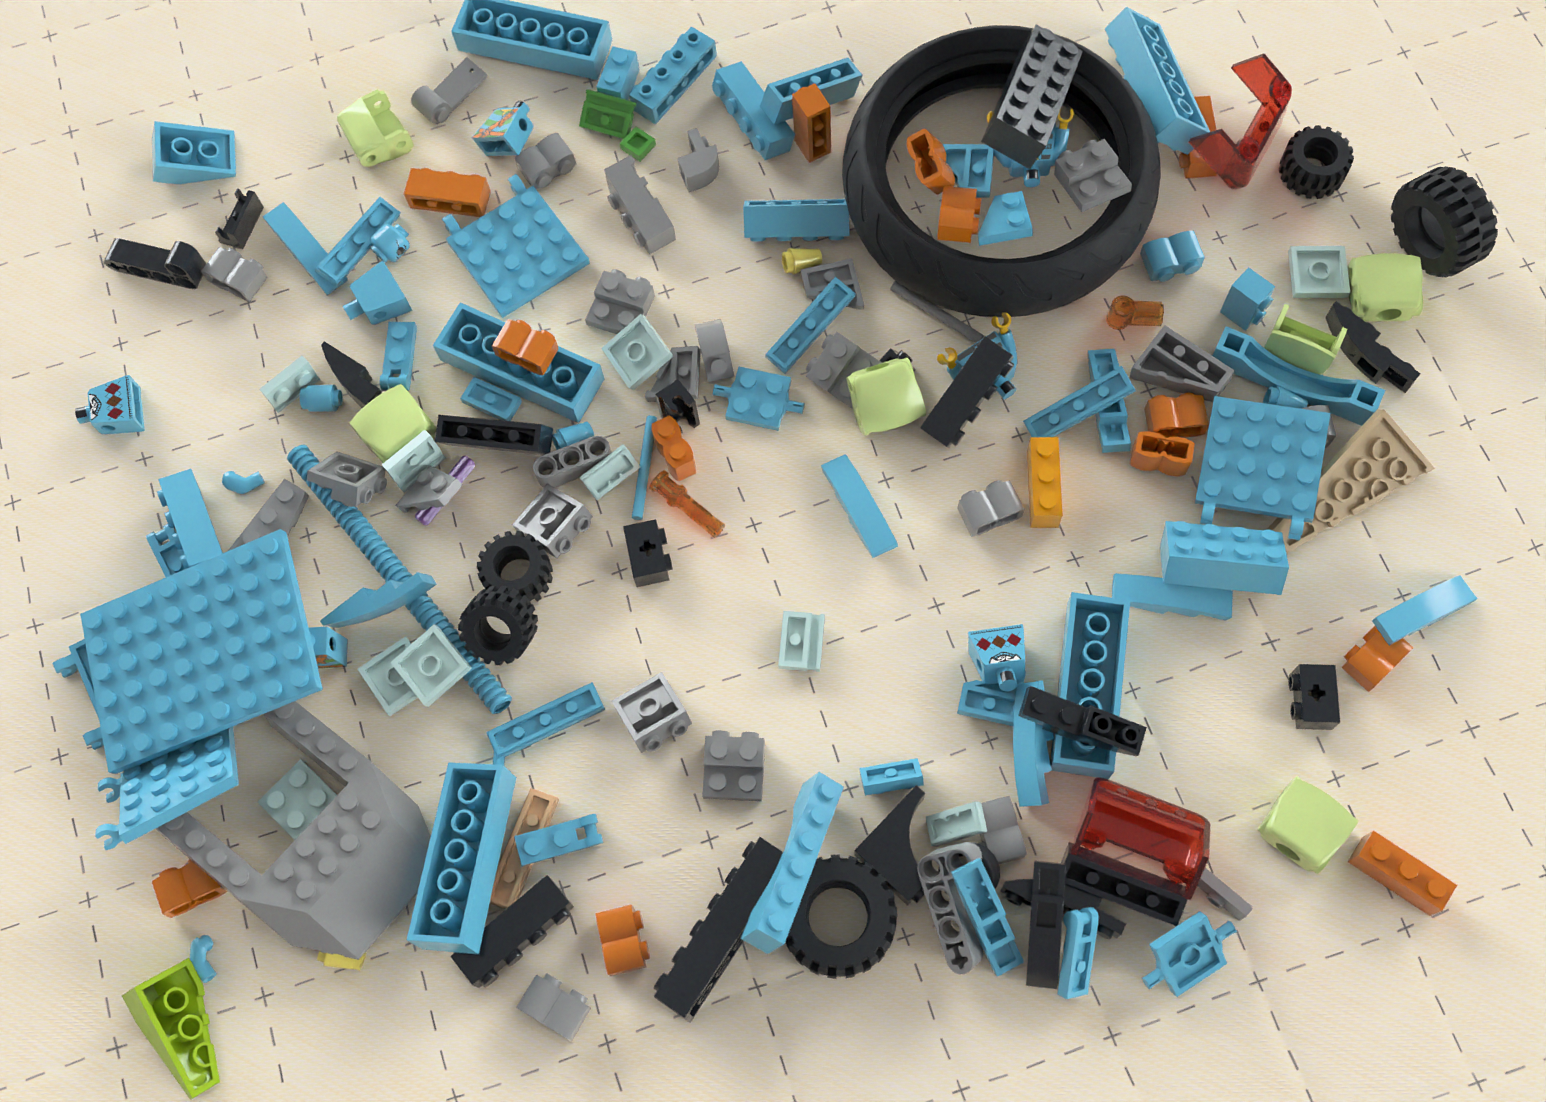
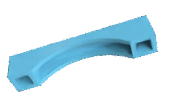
(1345, 397)
(778, 905)

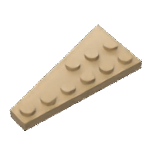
(1360, 474)

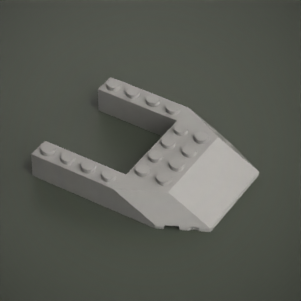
(344, 870)

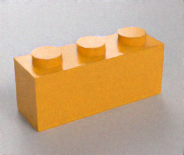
(1044, 482)

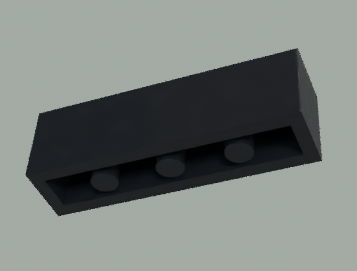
(967, 392)
(494, 434)
(1125, 884)
(514, 931)

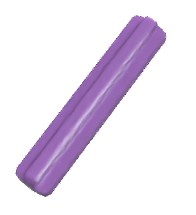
(460, 472)

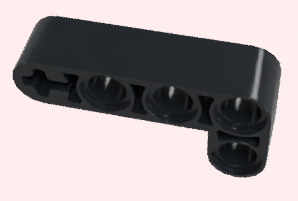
(176, 266)

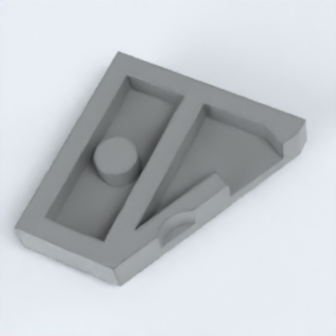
(818, 277)
(682, 366)
(430, 490)

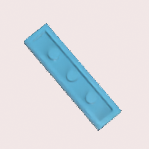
(356, 242)
(810, 325)
(1080, 404)
(545, 720)

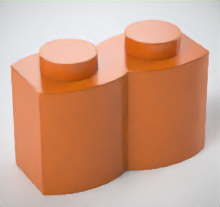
(930, 161)
(957, 214)
(525, 346)
(1177, 416)
(673, 448)
(1168, 455)
(1374, 659)
(184, 889)
(622, 940)

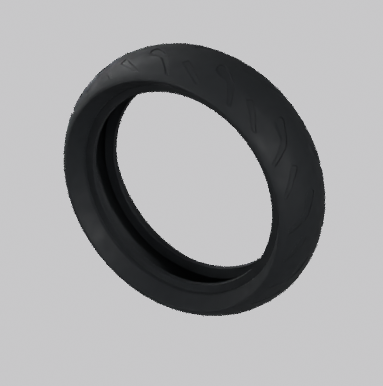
(983, 284)

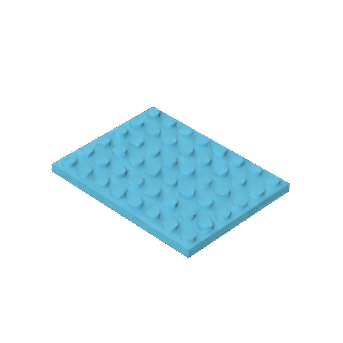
(199, 652)

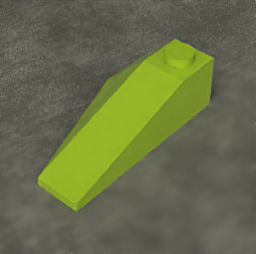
(176, 1025)

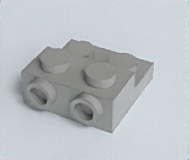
(1091, 175)
(619, 301)
(836, 363)
(350, 478)
(554, 520)
(652, 713)
(733, 766)

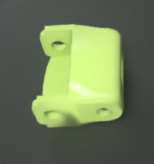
(374, 130)
(1386, 287)
(1303, 344)
(885, 396)
(391, 422)
(1307, 825)

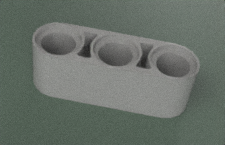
(560, 458)

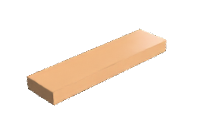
(510, 875)

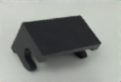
(241, 220)
(677, 403)

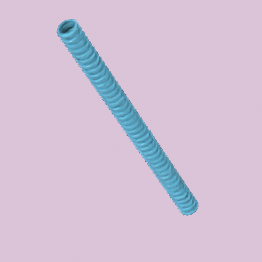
(392, 569)

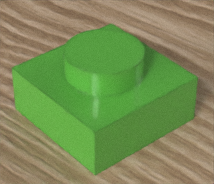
(638, 144)

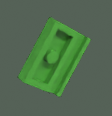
(607, 114)

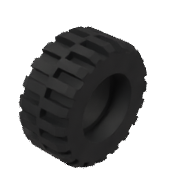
(1444, 221)
(880, 927)

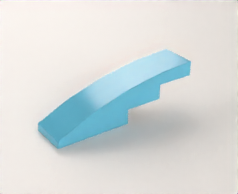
(299, 243)
(1113, 419)
(859, 506)
(1159, 597)
(371, 603)
(1424, 609)
(1030, 753)
(987, 916)

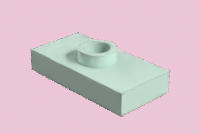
(609, 472)
(956, 824)

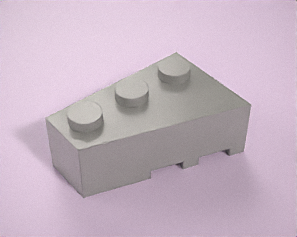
(638, 207)
(1181, 366)

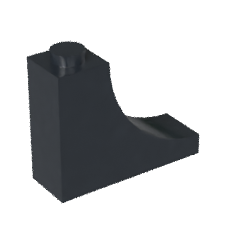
(890, 849)

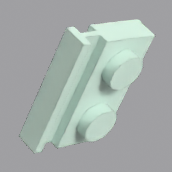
(287, 384)
(413, 459)
(801, 641)

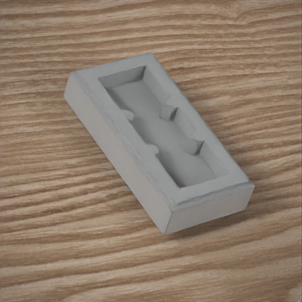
(1223, 896)

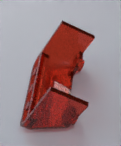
(1239, 161)
(1146, 827)

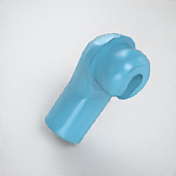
(241, 484)
(198, 957)

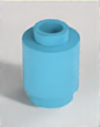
(321, 398)

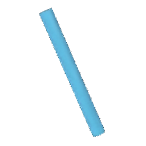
(643, 473)

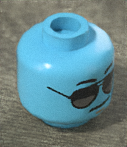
(390, 242)

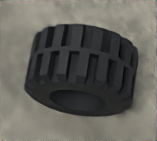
(1320, 145)
(512, 548)
(486, 641)

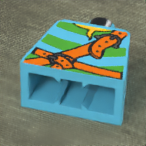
(505, 131)
(322, 639)

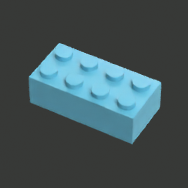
(1223, 557)

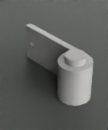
(450, 93)

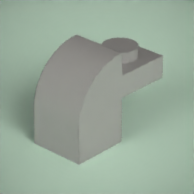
(702, 165)
(714, 350)

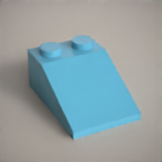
(191, 153)

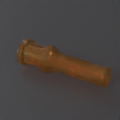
(677, 497)

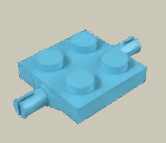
(758, 398)
(1188, 953)

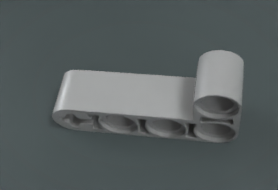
(968, 952)

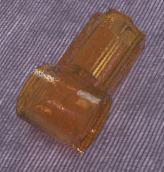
(1135, 313)

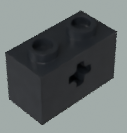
(639, 539)
(1322, 684)

